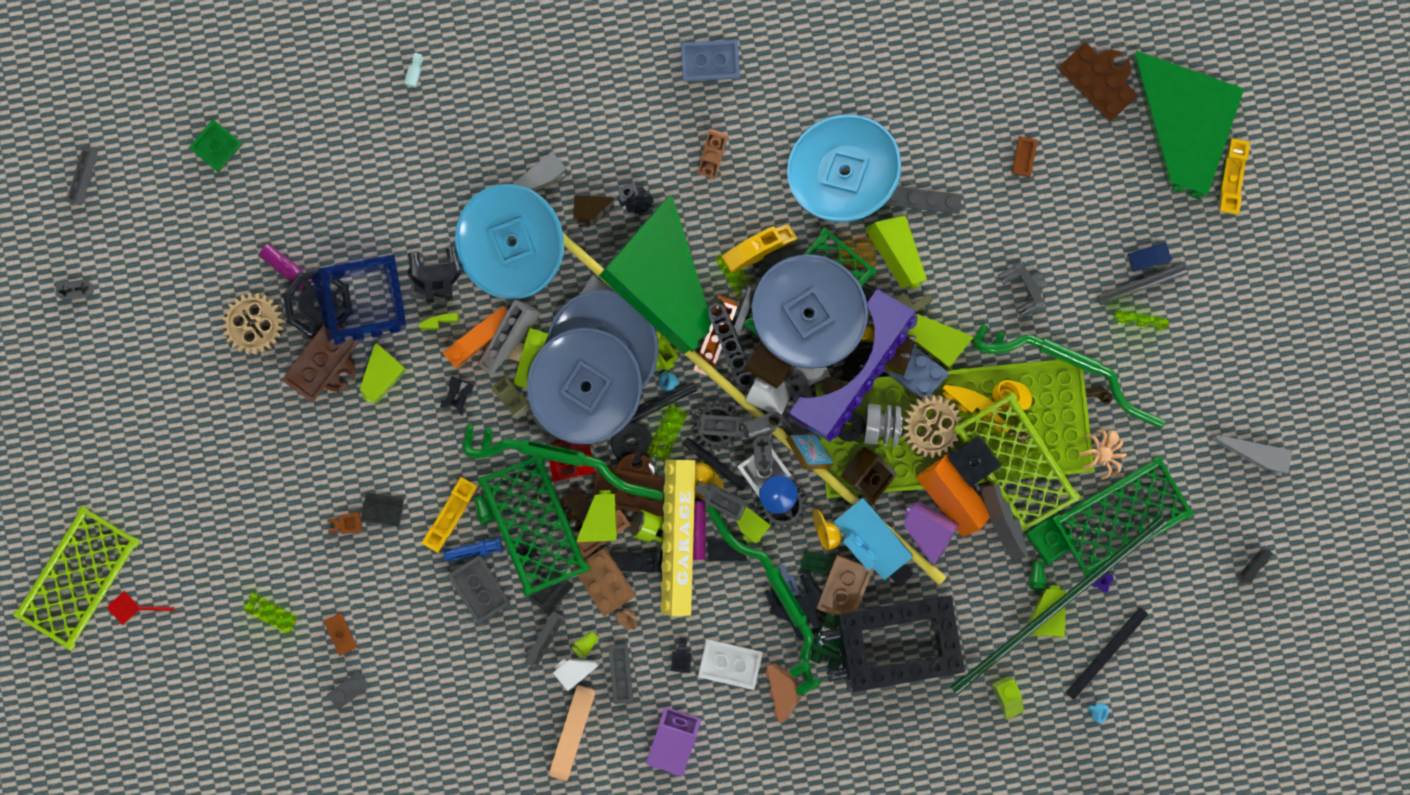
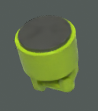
(645, 526)

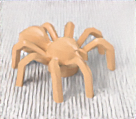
(1104, 453)

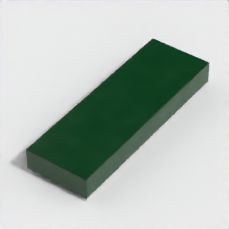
(817, 562)

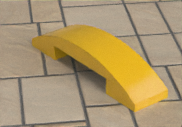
(1233, 176)
(450, 515)

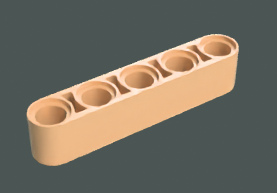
(572, 733)

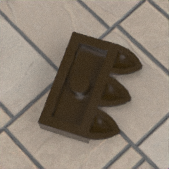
(578, 505)

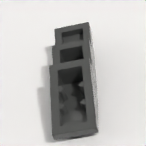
(1006, 527)

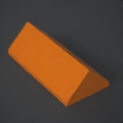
(954, 496)

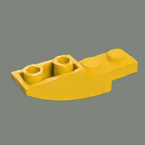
(758, 246)
(971, 400)

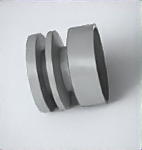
(882, 425)

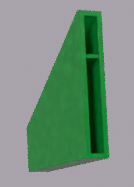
(1188, 120)
(660, 279)

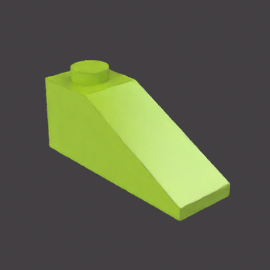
(533, 344)
(752, 526)

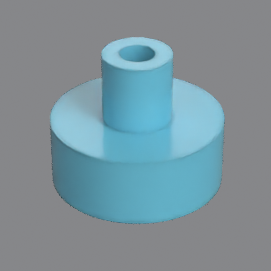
(668, 381)
(1099, 712)

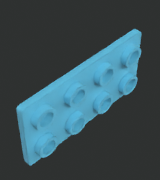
(872, 540)

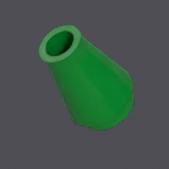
(483, 510)
(1037, 576)

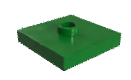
(215, 145)
(1048, 540)

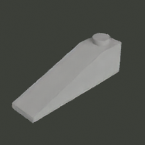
(543, 173)
(509, 334)
(1266, 457)

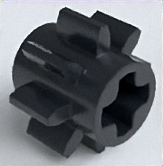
(533, 553)

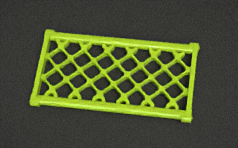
(1074, 495)
(70, 643)

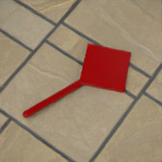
(125, 607)

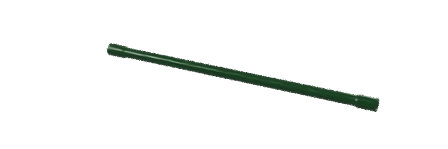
(966, 680)

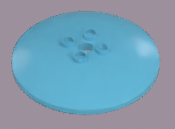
(840, 144)
(485, 247)

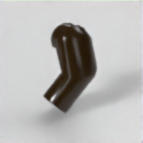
(1099, 392)

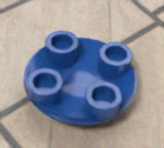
(778, 494)

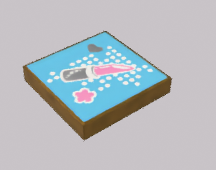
(809, 451)

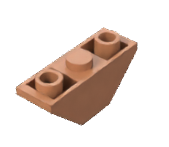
(713, 153)
(782, 691)

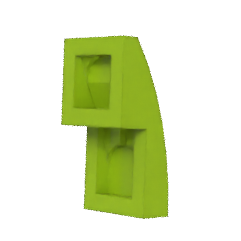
(435, 322)

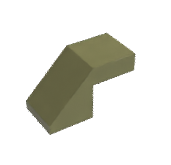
(918, 305)
(511, 397)

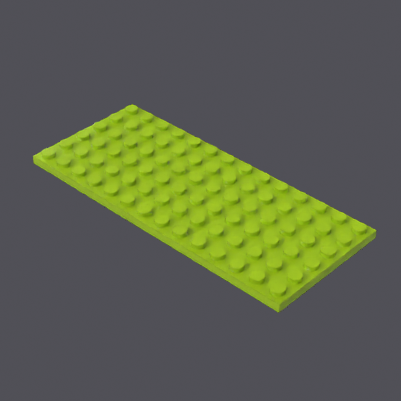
(1056, 413)

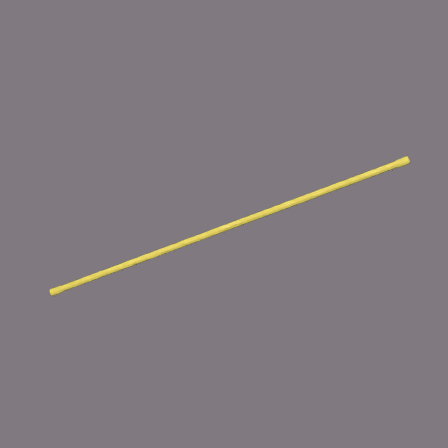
(933, 572)

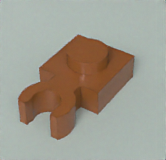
(348, 523)

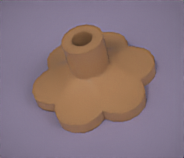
(627, 619)

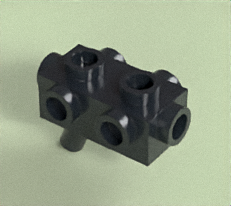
(637, 200)

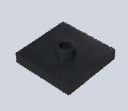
(974, 460)

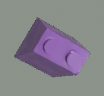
(929, 529)
(673, 741)

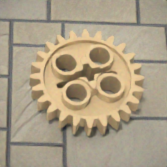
(239, 334)
(917, 418)

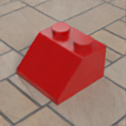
(563, 471)

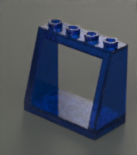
(323, 291)

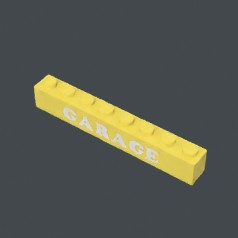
(678, 537)

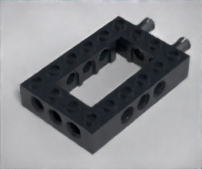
(851, 643)

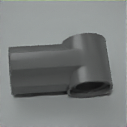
(761, 425)

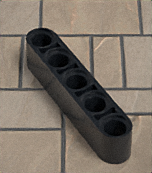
(726, 335)

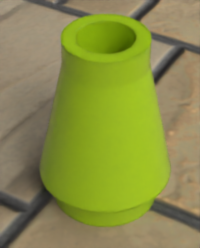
(584, 645)

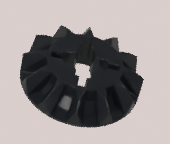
(858, 427)

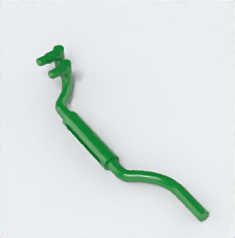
(1069, 356)
(551, 453)
(785, 596)

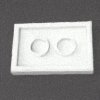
(730, 664)

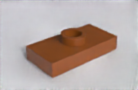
(1024, 156)
(340, 634)

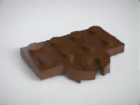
(1100, 79)
(320, 366)
(642, 477)

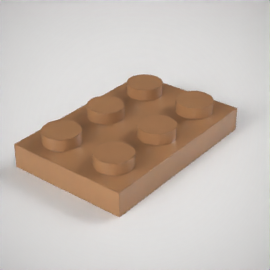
(605, 582)
(844, 586)

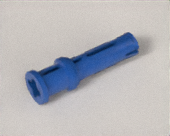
(483, 547)

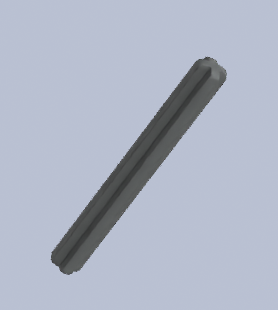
(1142, 284)

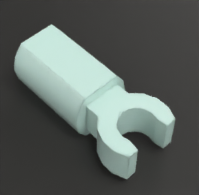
(414, 71)

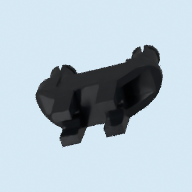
(435, 276)
(807, 603)

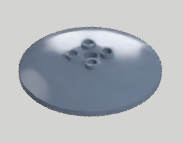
(815, 285)
(612, 314)
(557, 382)

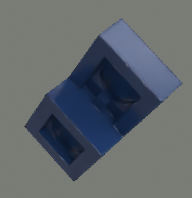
(1149, 257)

